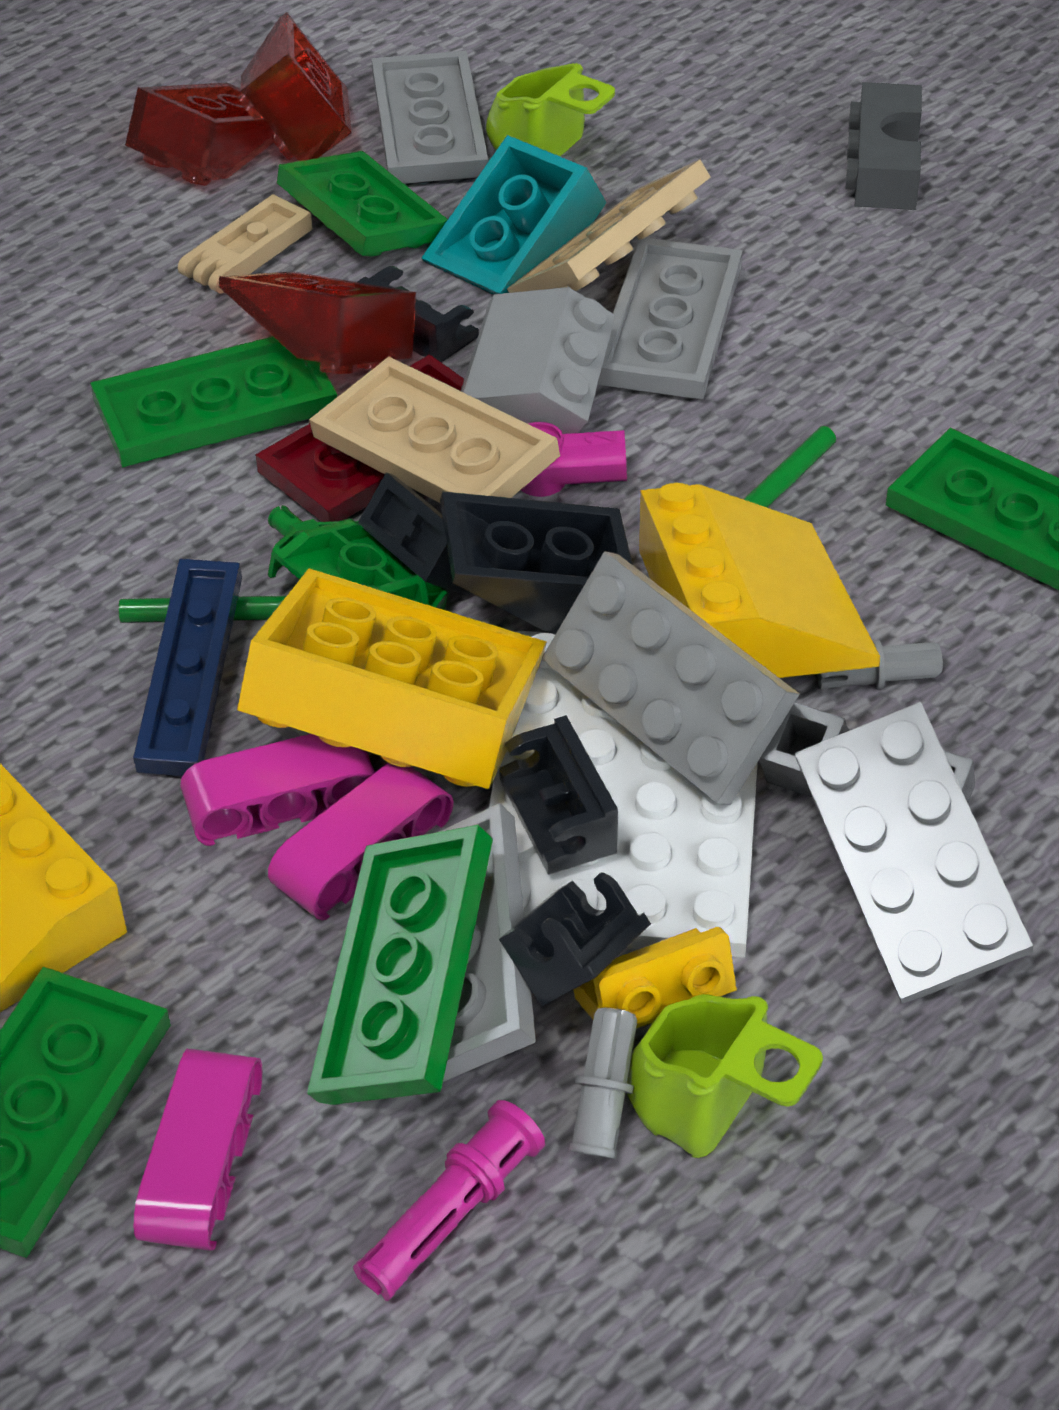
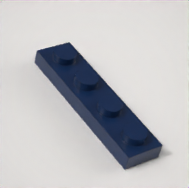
(188, 667)

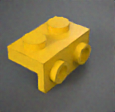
(662, 975)

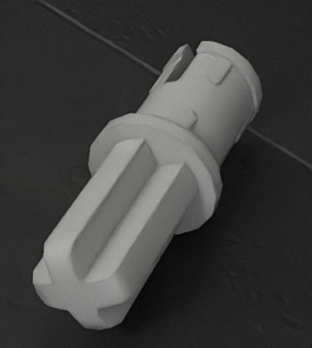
(896, 663)
(604, 1083)

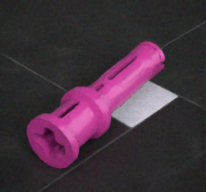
(471, 1175)

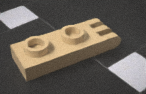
(247, 242)

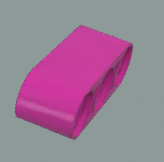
(269, 786)
(326, 855)
(195, 1147)

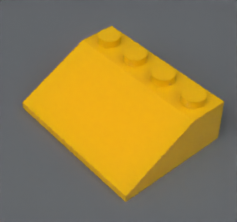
(753, 579)
(391, 677)
(51, 895)

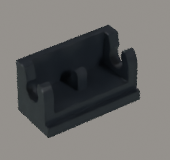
(433, 331)
(410, 531)
(560, 797)
(569, 940)

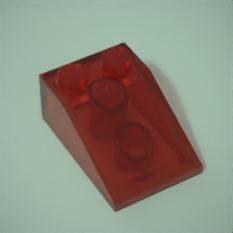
(296, 93)
(196, 130)
(328, 317)

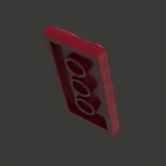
(325, 478)

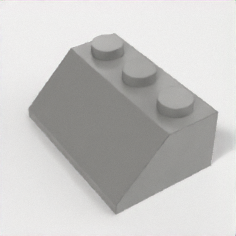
(540, 356)

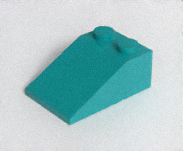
(515, 216)

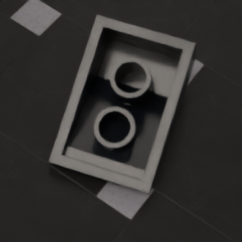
(528, 552)

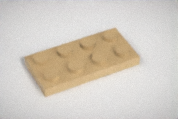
(610, 234)
(433, 435)

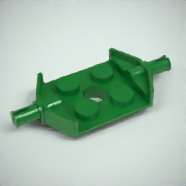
(347, 553)

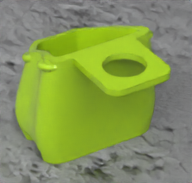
(546, 108)
(704, 1065)

